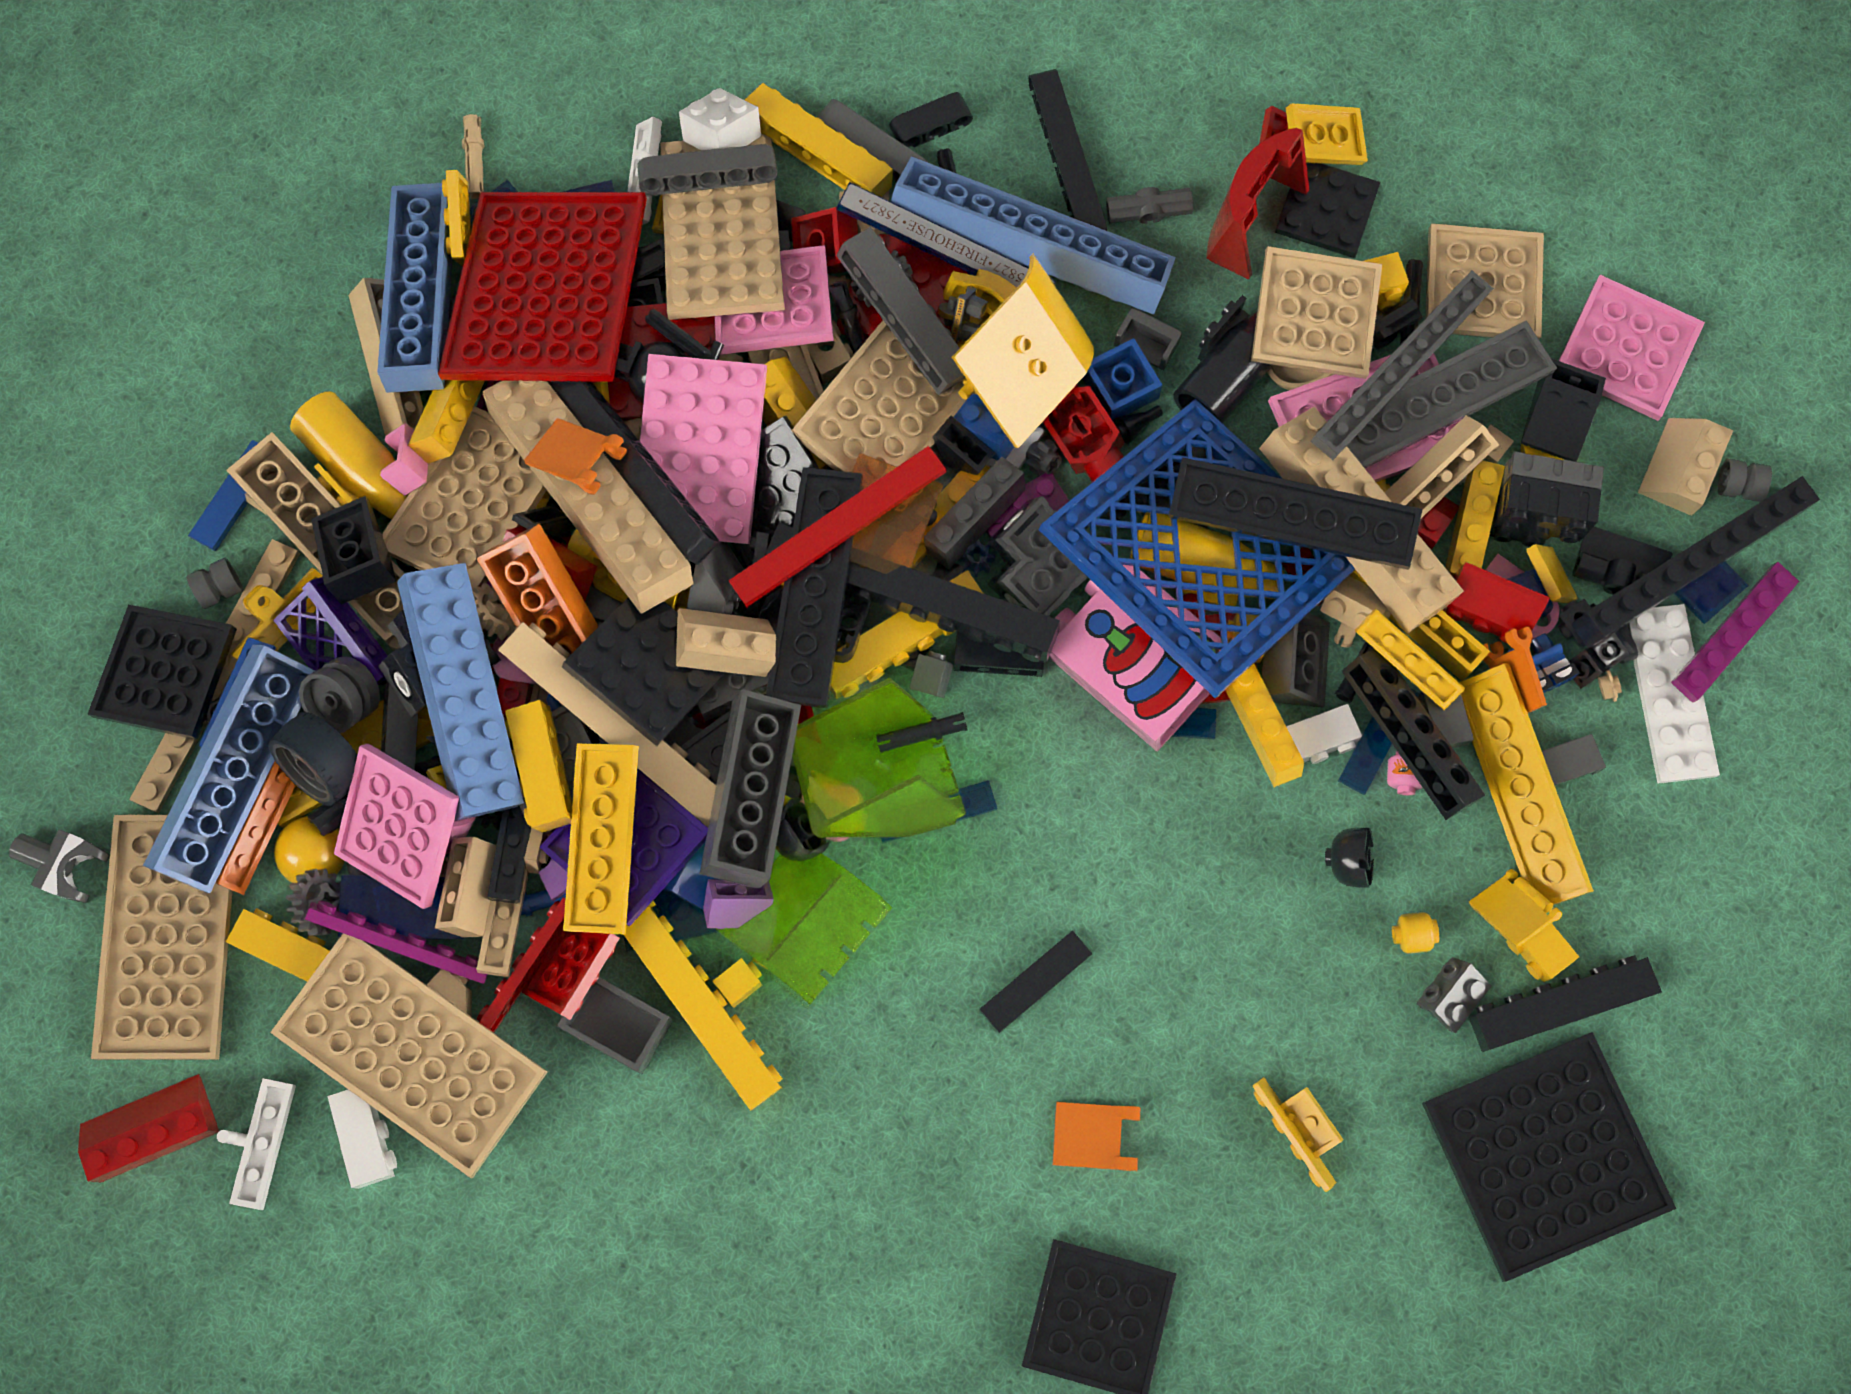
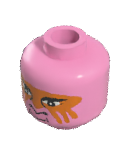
(1401, 777)

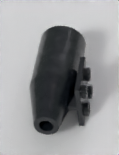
(1225, 366)

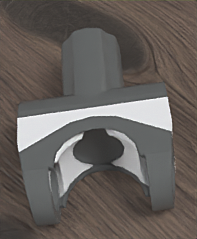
(56, 861)

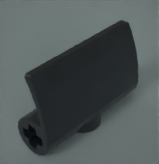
(1615, 560)

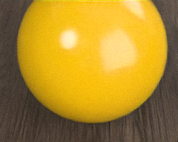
(304, 848)

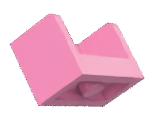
(409, 469)

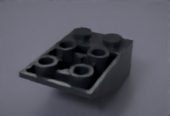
(1563, 411)

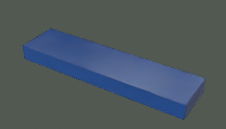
(221, 512)

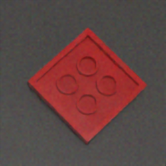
(570, 970)

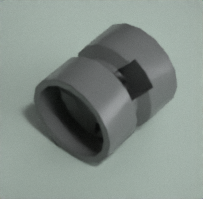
(1739, 479)
(212, 584)

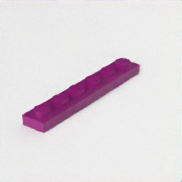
(1735, 632)
(386, 937)

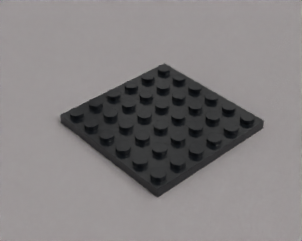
(1548, 1156)

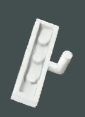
(645, 145)
(260, 1144)

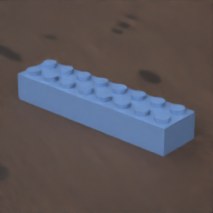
(415, 290)
(460, 690)
(228, 770)

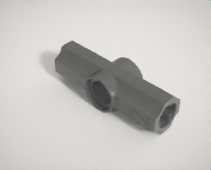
(1149, 205)

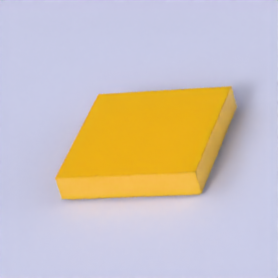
(1551, 573)

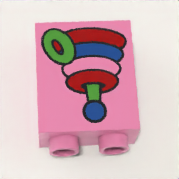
(1127, 667)

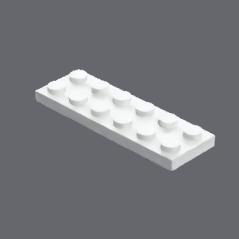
(1675, 725)

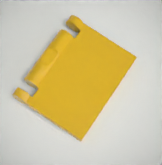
(1515, 908)

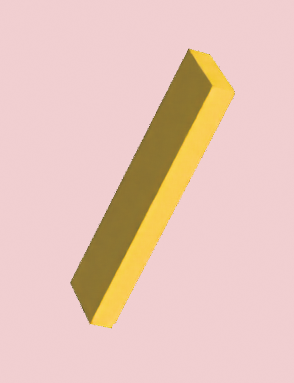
(1409, 659)

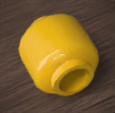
(1416, 932)

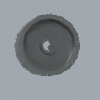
(340, 693)

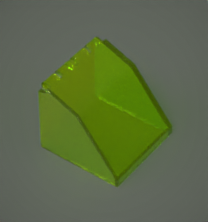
(870, 793)
(810, 921)

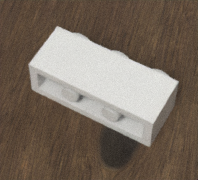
(1325, 734)
(362, 1140)

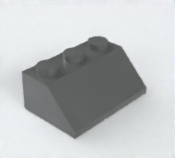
(710, 582)
(1297, 664)

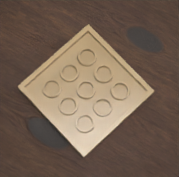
(1502, 258)
(1316, 312)

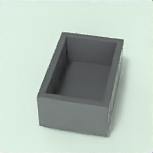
(618, 1025)

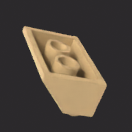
(1685, 463)
(725, 643)

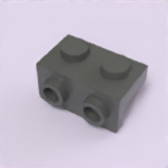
(1454, 993)

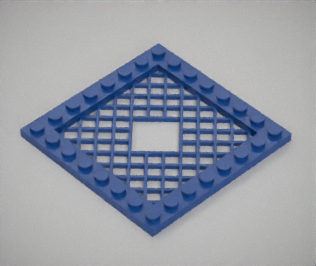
(1215, 672)

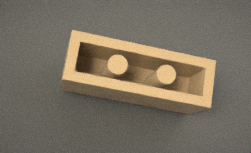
(466, 887)

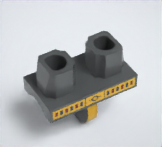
(959, 313)

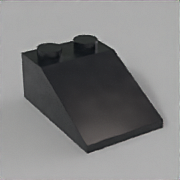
(352, 551)

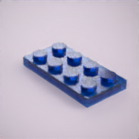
(386, 906)

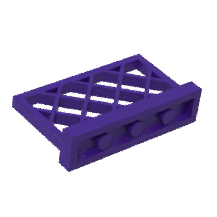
(344, 621)

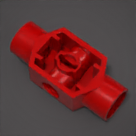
(1085, 433)

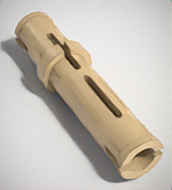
(473, 146)

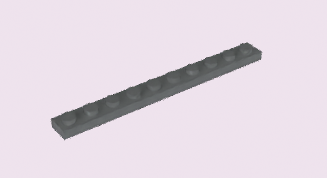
(1401, 365)

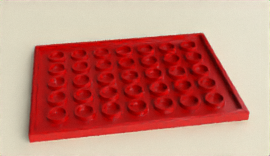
(544, 287)

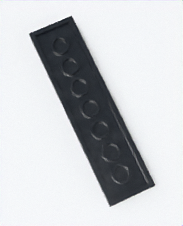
(1296, 513)
(813, 598)

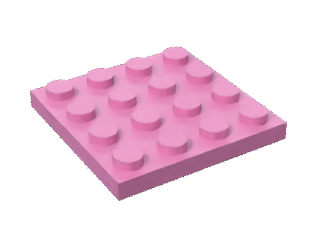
(806, 312)
(1633, 345)
(396, 825)

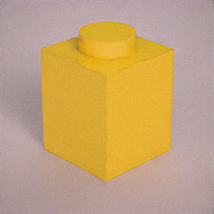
(738, 981)

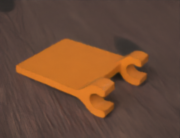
(571, 452)
(1521, 666)
(1092, 1136)

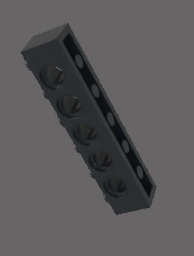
(1413, 733)

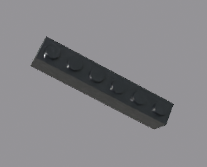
(1564, 1004)

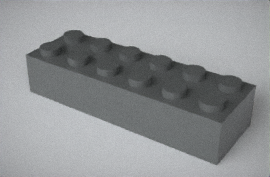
(750, 789)

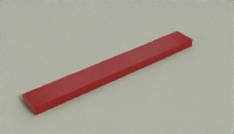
(837, 526)

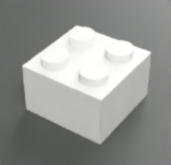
(720, 122)

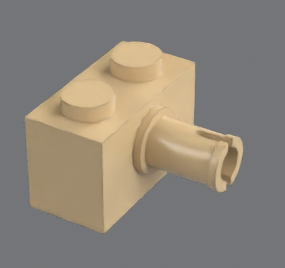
(1351, 605)

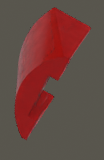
(1277, 158)

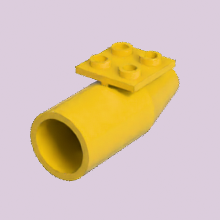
(347, 452)
(1203, 548)

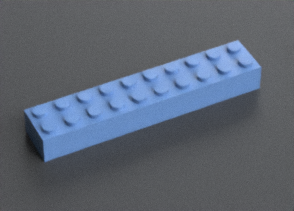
(1019, 228)

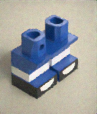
(1551, 663)

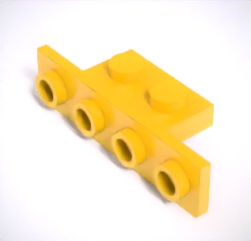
(1304, 1126)

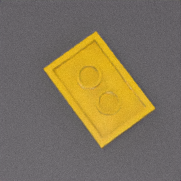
(1329, 133)
(457, 214)

